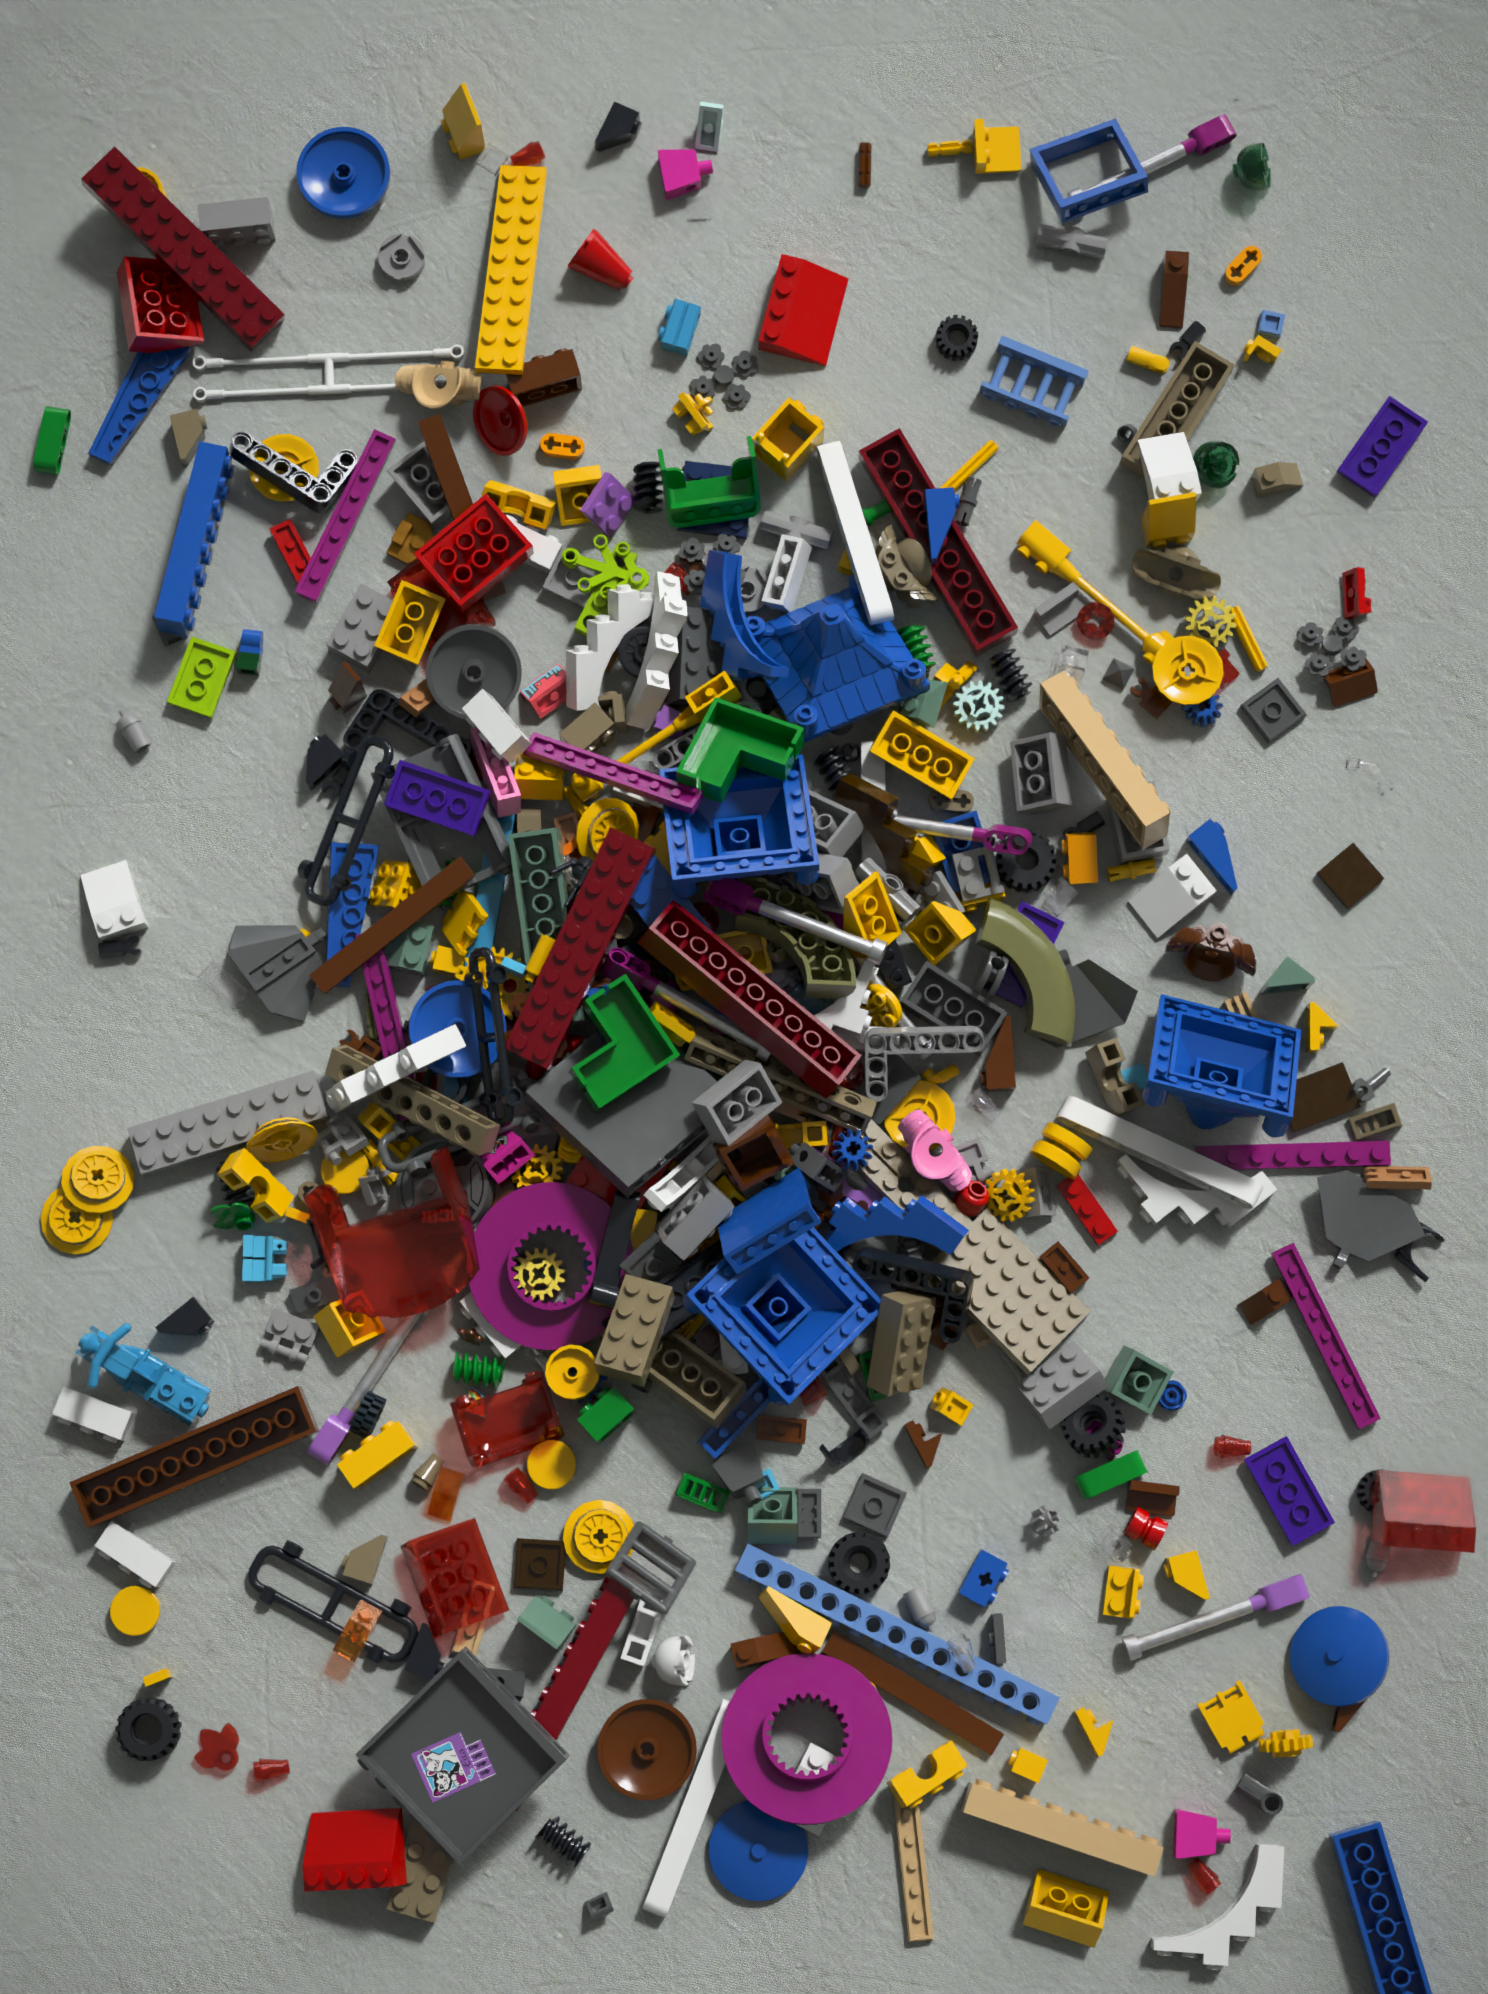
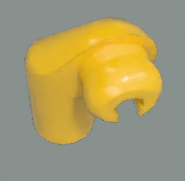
(942, 1076)

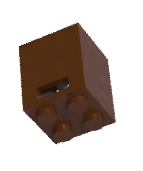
(761, 1151)

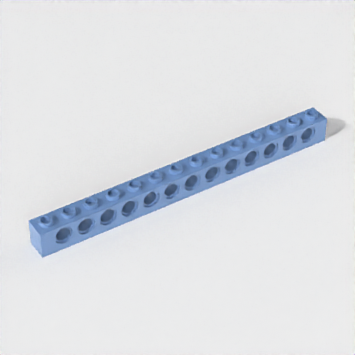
(1044, 1700)

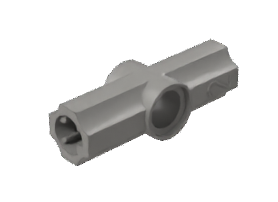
(1071, 241)
(797, 527)
(899, 899)

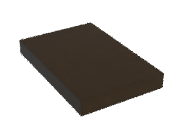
(1322, 1097)

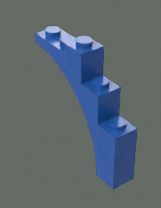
(730, 627)
(918, 1220)

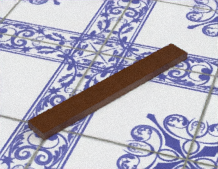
(449, 475)
(392, 925)
(914, 1693)

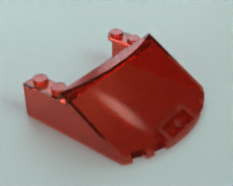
(401, 1258)

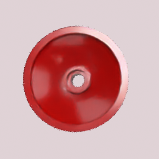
(500, 420)

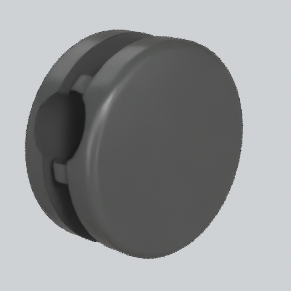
(991, 973)

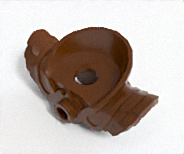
(1212, 952)

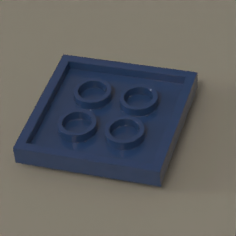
(698, 471)

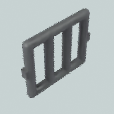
(636, 1591)

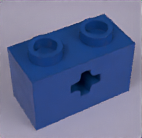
(983, 1564)

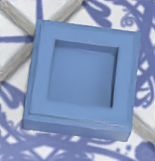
(1271, 324)

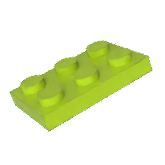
(201, 677)

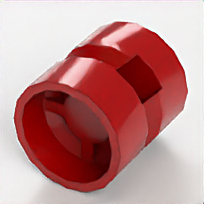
(1145, 1528)

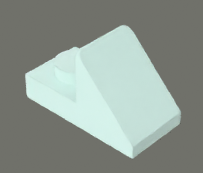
(709, 126)

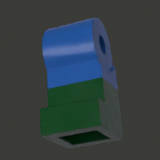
(250, 652)

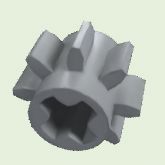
(1045, 1521)

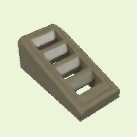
(1395, 1116)

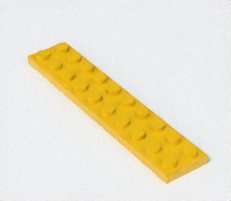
(511, 270)

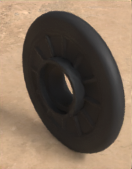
(629, 648)

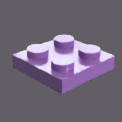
(608, 504)

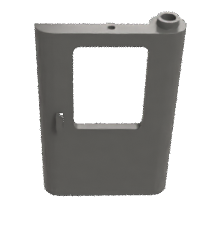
(451, 760)

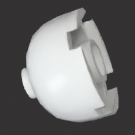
(674, 1660)

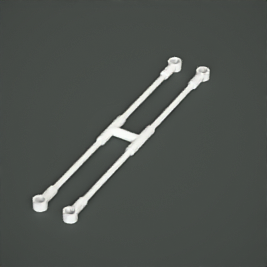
(328, 360)

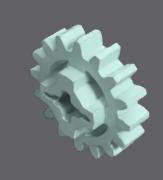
(986, 711)

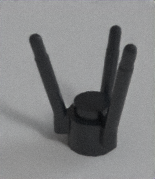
(579, 871)

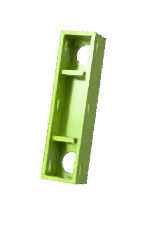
(595, 604)

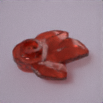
(215, 1745)

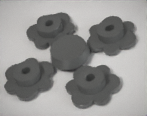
(724, 375)
(698, 554)
(1332, 645)

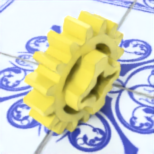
(1198, 624)
(548, 1281)

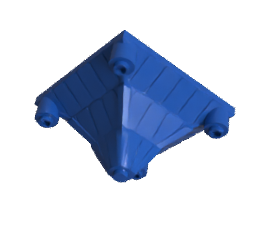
(836, 663)
(753, 832)
(1223, 1065)
(787, 1311)

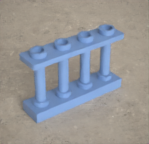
(1030, 359)

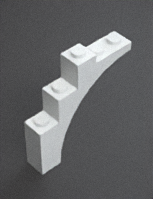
(661, 651)
(588, 662)
(847, 1010)
(394, 1068)
(681, 1179)
(1191, 1204)
(1212, 1941)

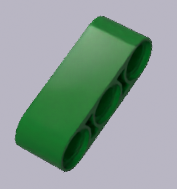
(52, 440)
(1110, 1475)

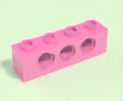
(497, 777)

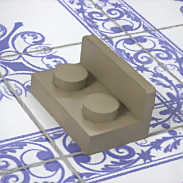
(616, 706)

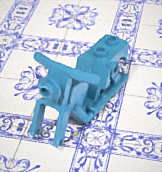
(143, 1374)

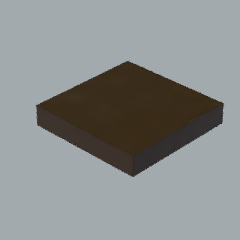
(1350, 876)
(539, 1564)

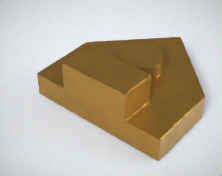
(409, 538)

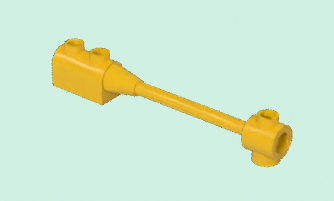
(1052, 557)
(699, 703)

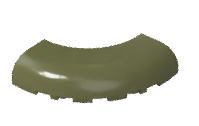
(823, 964)
(1037, 967)

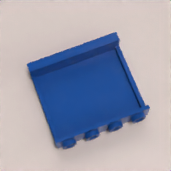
(767, 1221)

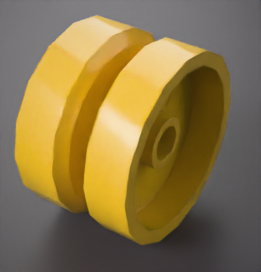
(1061, 1150)
(572, 1387)

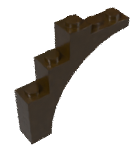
(896, 841)

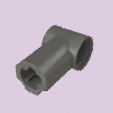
(1257, 1794)

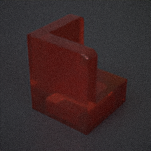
(1229, 670)
(813, 1392)

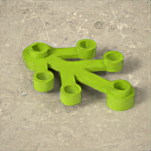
(608, 569)

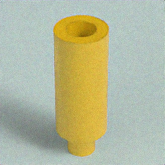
(539, 957)

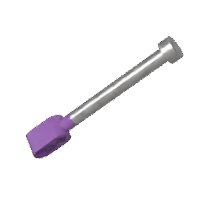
(337, 1428)
(1270, 1597)

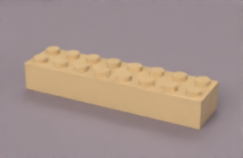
(1104, 759)
(1061, 1828)

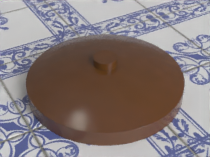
(647, 1749)

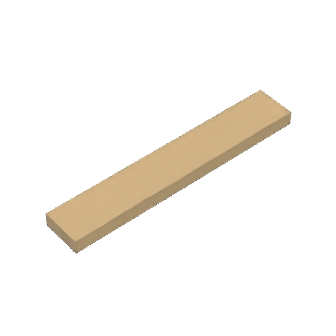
(913, 1873)

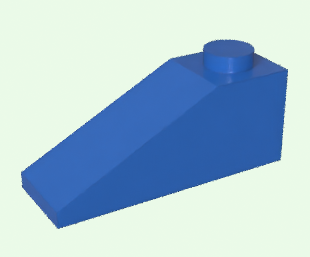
(940, 513)
(1212, 849)

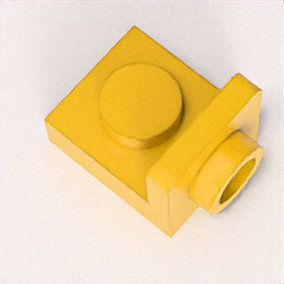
(1265, 350)
(951, 1405)

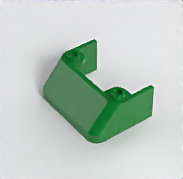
(712, 498)

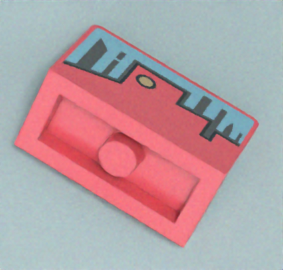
(546, 691)

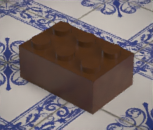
(546, 378)

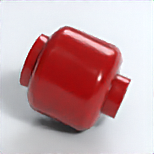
(972, 1198)

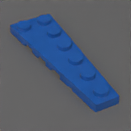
(137, 394)
(348, 911)

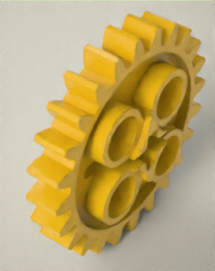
(504, 996)

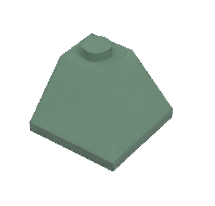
(924, 707)

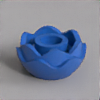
(1179, 1396)

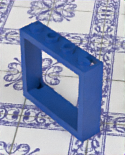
(1098, 197)

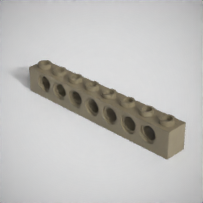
(724, 1054)
(482, 1130)

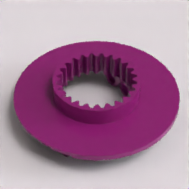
(499, 1233)
(796, 1796)

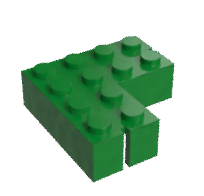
(736, 738)
(634, 1047)

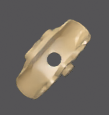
(419, 380)

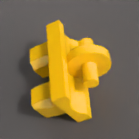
(700, 421)

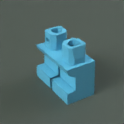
(263, 1248)

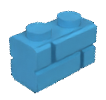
(680, 327)

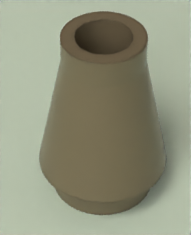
(427, 1473)

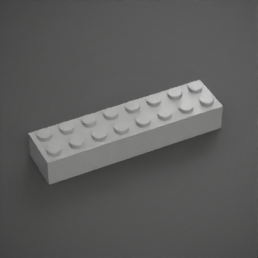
(224, 1123)

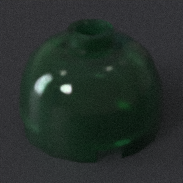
(1253, 167)
(1216, 463)

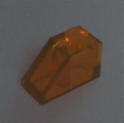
(446, 1493)
(357, 1630)

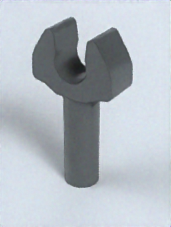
(1368, 1085)

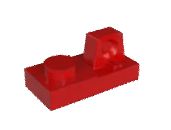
(1354, 593)

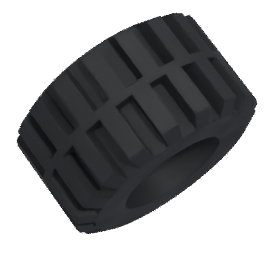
(127, 1735)

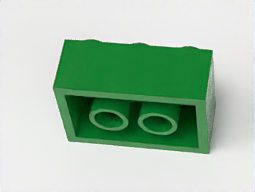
(605, 1415)

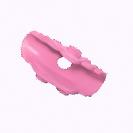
(949, 1166)

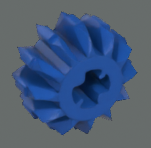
(1207, 715)
(844, 1145)

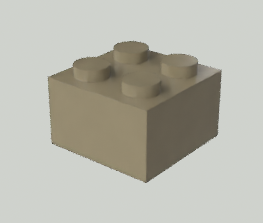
(589, 730)

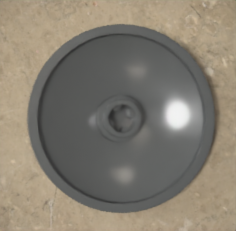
(469, 661)

